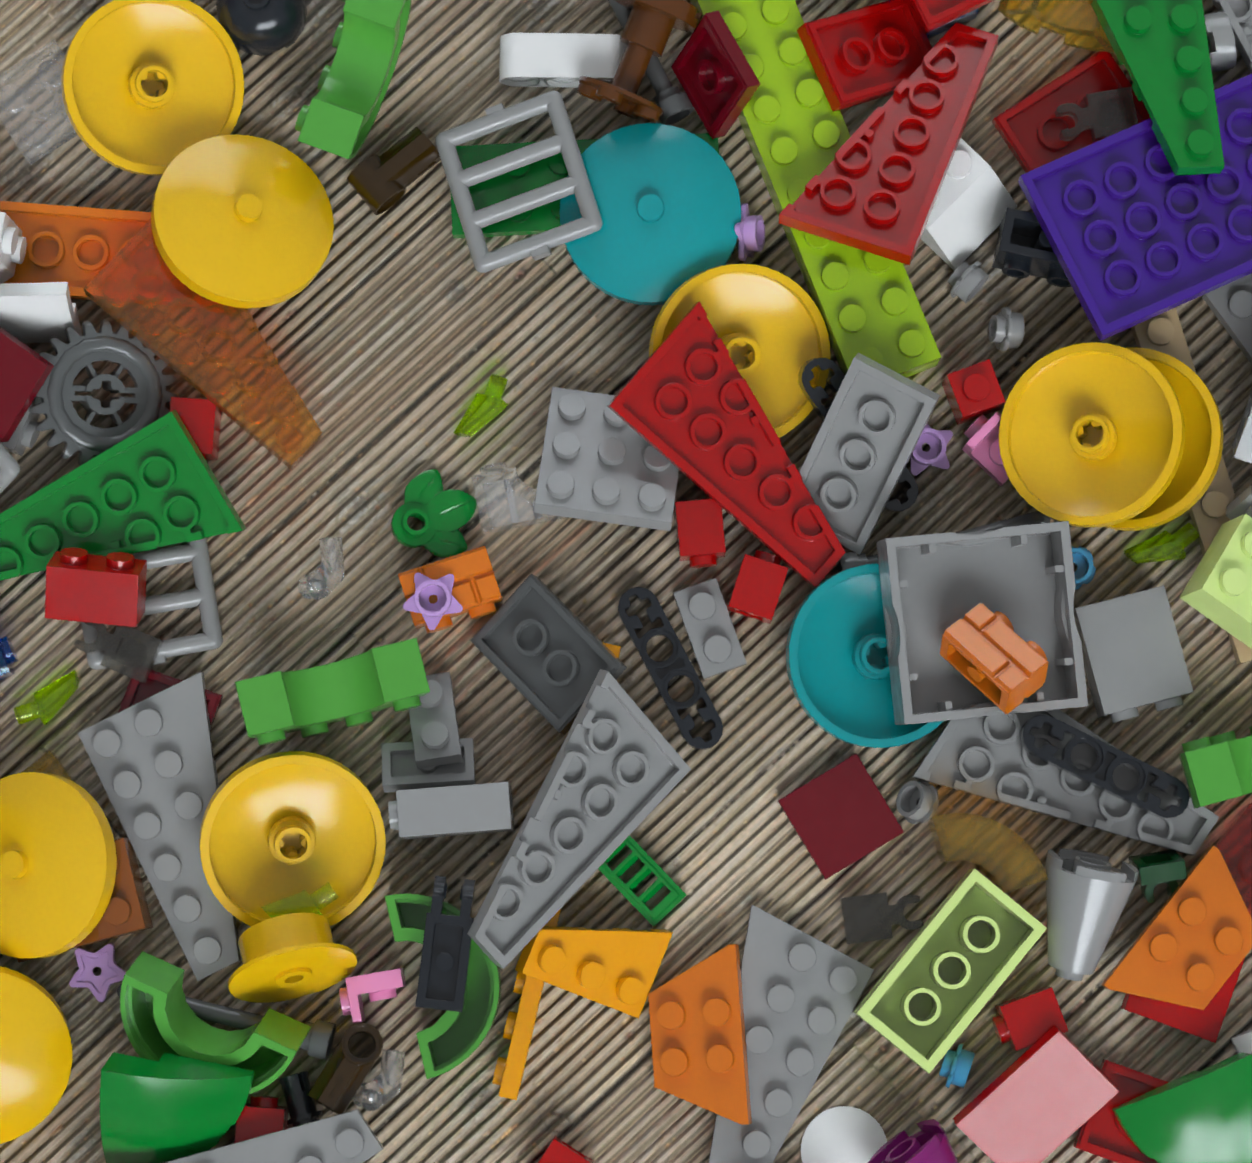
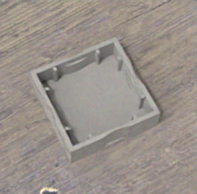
(943, 576)

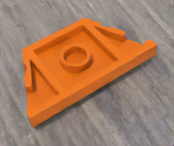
(1190, 941)
(701, 1036)

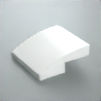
(37, 311)

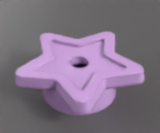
(750, 233)
(936, 455)
(420, 600)
(85, 977)

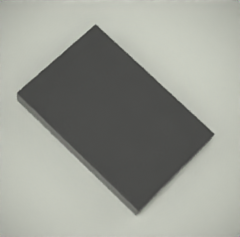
(545, 652)

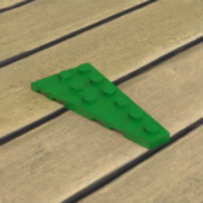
(1171, 73)
(125, 500)

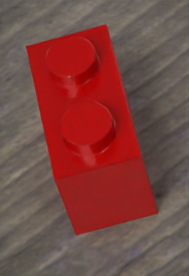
(95, 587)

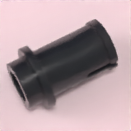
(299, 1104)

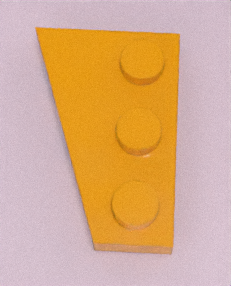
(598, 964)

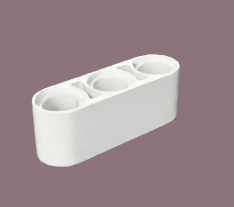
(558, 58)

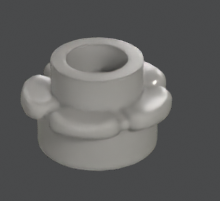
(967, 281)
(1006, 329)
(917, 801)

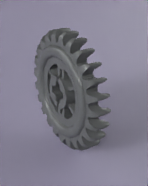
(59, 392)

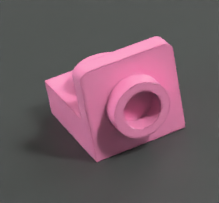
(984, 446)
(378, 985)

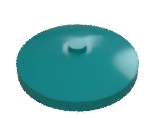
(663, 212)
(842, 662)

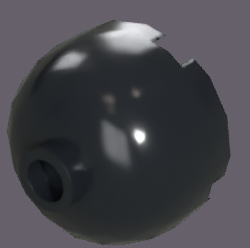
(262, 25)

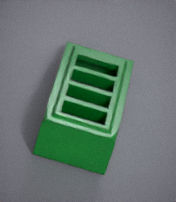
(666, 905)

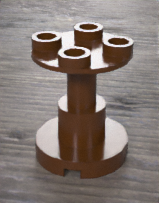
(645, 36)

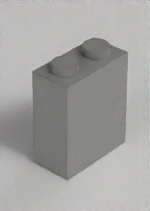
(1132, 654)
(452, 810)

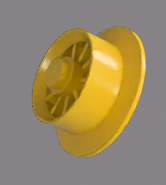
(289, 959)

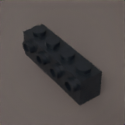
(1025, 250)

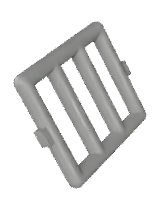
(576, 183)
(201, 596)

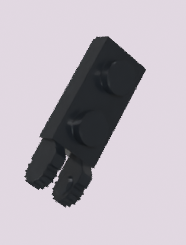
(446, 951)

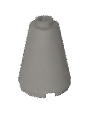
(1083, 908)

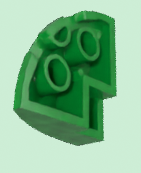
(167, 1106)
(1195, 1116)

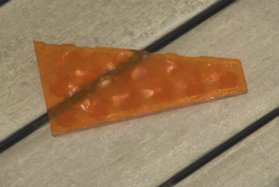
(207, 345)

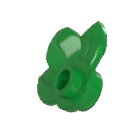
(440, 513)

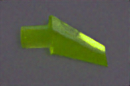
(483, 407)
(1163, 546)
(48, 700)
(303, 902)

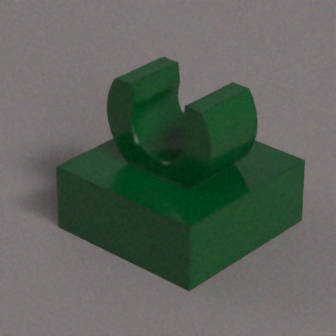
(1158, 868)

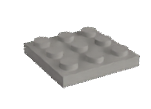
(601, 466)

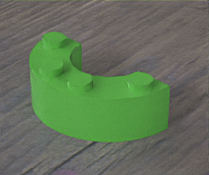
(357, 79)
(333, 693)
(1217, 768)
(162, 1021)
(455, 1033)

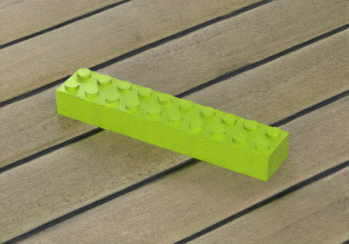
(793, 138)

